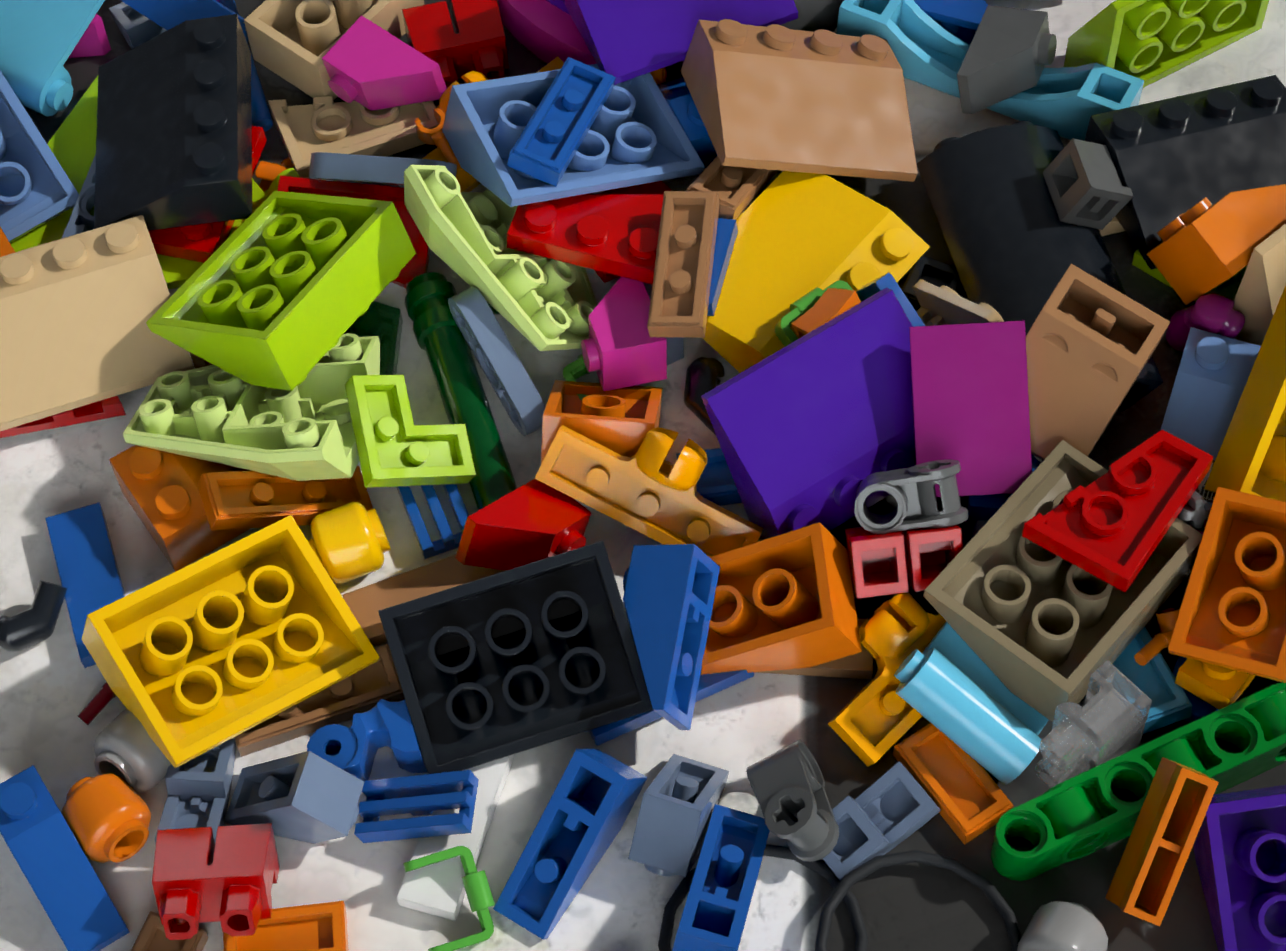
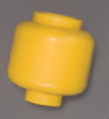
(349, 541)

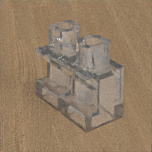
(1098, 731)

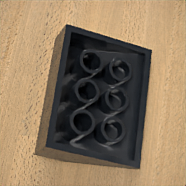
(176, 128)
(1193, 150)
(516, 659)

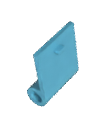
(36, 45)
(971, 705)

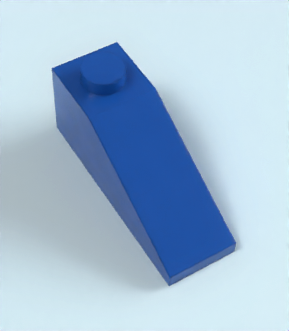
(669, 613)
(569, 839)
(56, 865)
(723, 882)

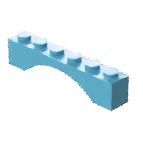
(933, 57)

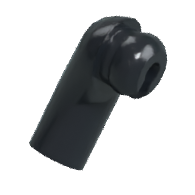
(701, 378)
(35, 623)

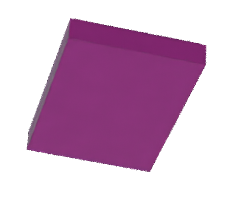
(973, 403)

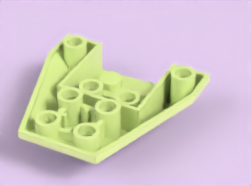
(469, 232)
(256, 427)

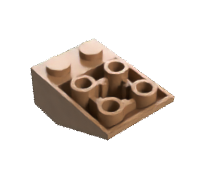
(1084, 360)

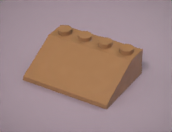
(801, 100)

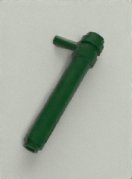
(459, 383)

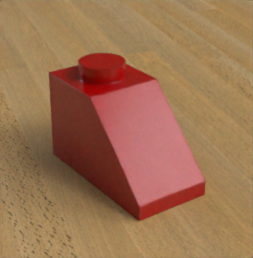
(523, 528)

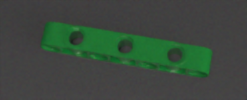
(1087, 816)

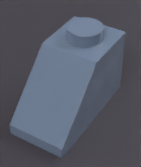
(299, 796)
(676, 816)

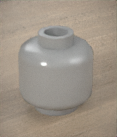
(130, 753)
(1064, 928)

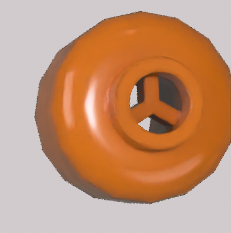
(107, 818)

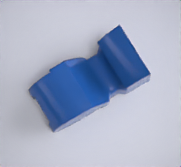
(356, 747)

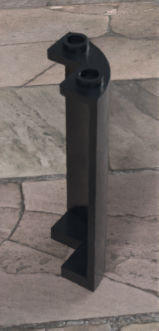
(1007, 229)

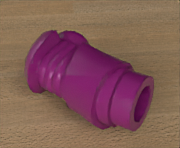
(1210, 314)

